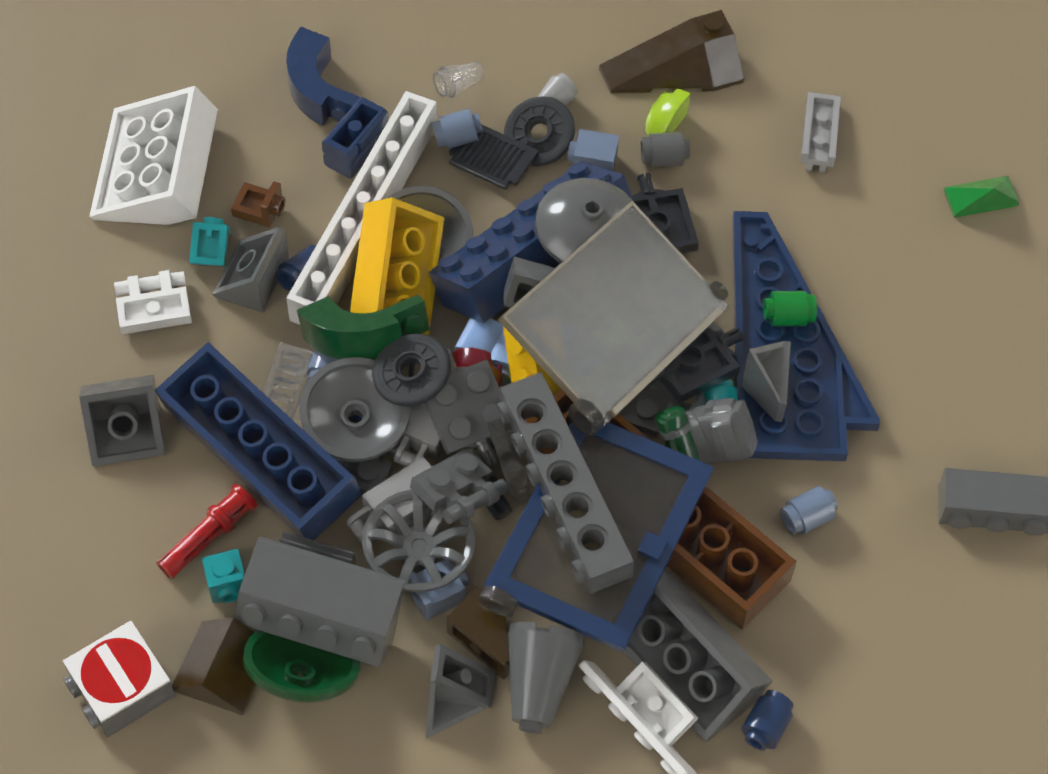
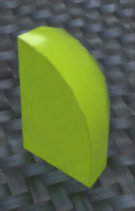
(667, 112)

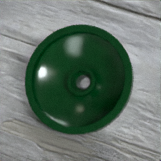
(296, 669)

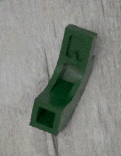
(362, 335)

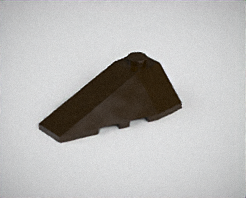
(686, 56)

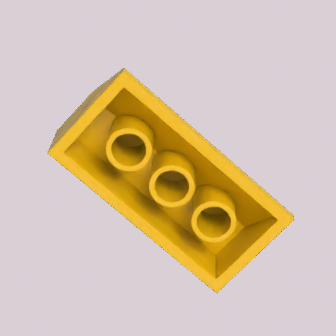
(395, 255)

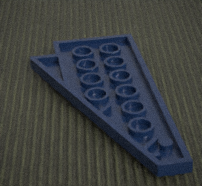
(822, 386)

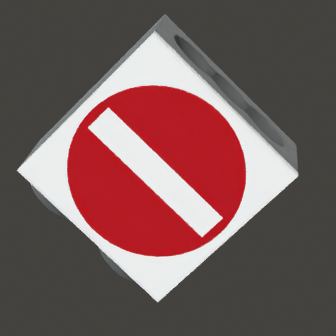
(117, 679)

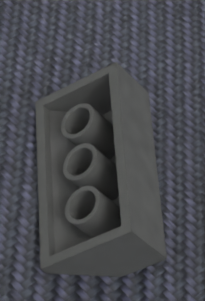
(320, 601)
(696, 658)

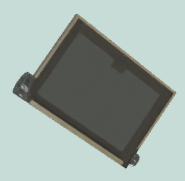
(614, 316)

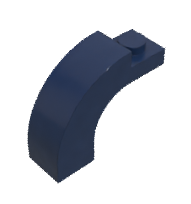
(305, 62)

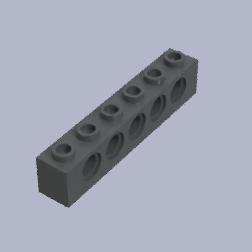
(534, 399)

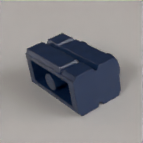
(354, 137)

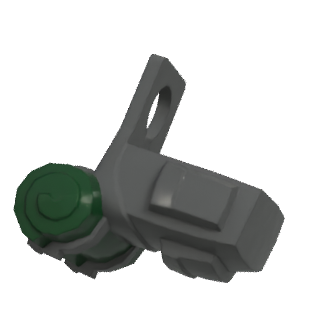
(709, 430)

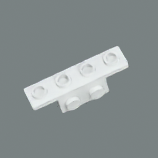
(649, 707)

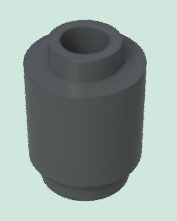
(664, 149)

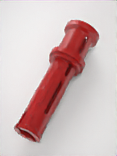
(219, 520)

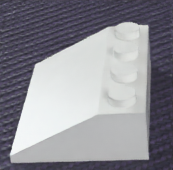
(155, 159)

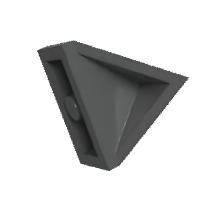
(767, 377)
(456, 689)

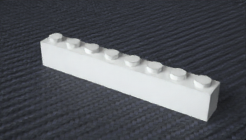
(381, 175)

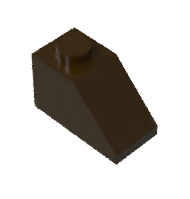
(481, 633)

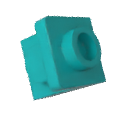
(209, 242)
(224, 575)

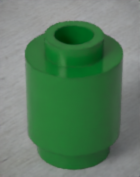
(790, 308)

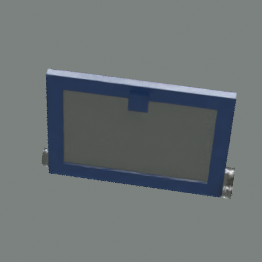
(651, 502)

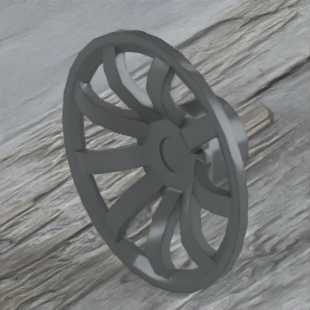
(417, 545)

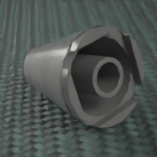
(540, 671)

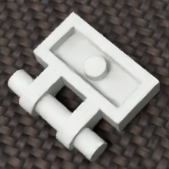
(152, 309)

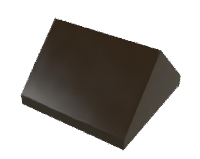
(215, 666)

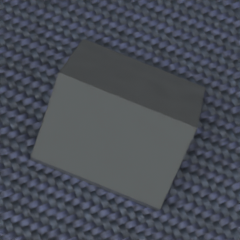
(253, 270)

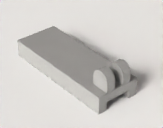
(820, 131)

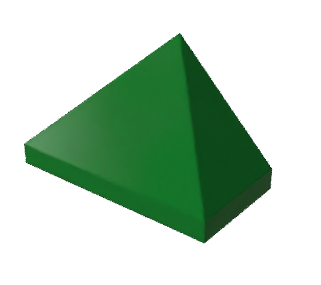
(981, 196)

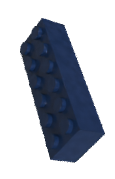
(476, 274)
(259, 442)

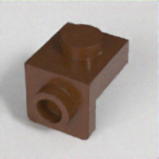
(259, 204)

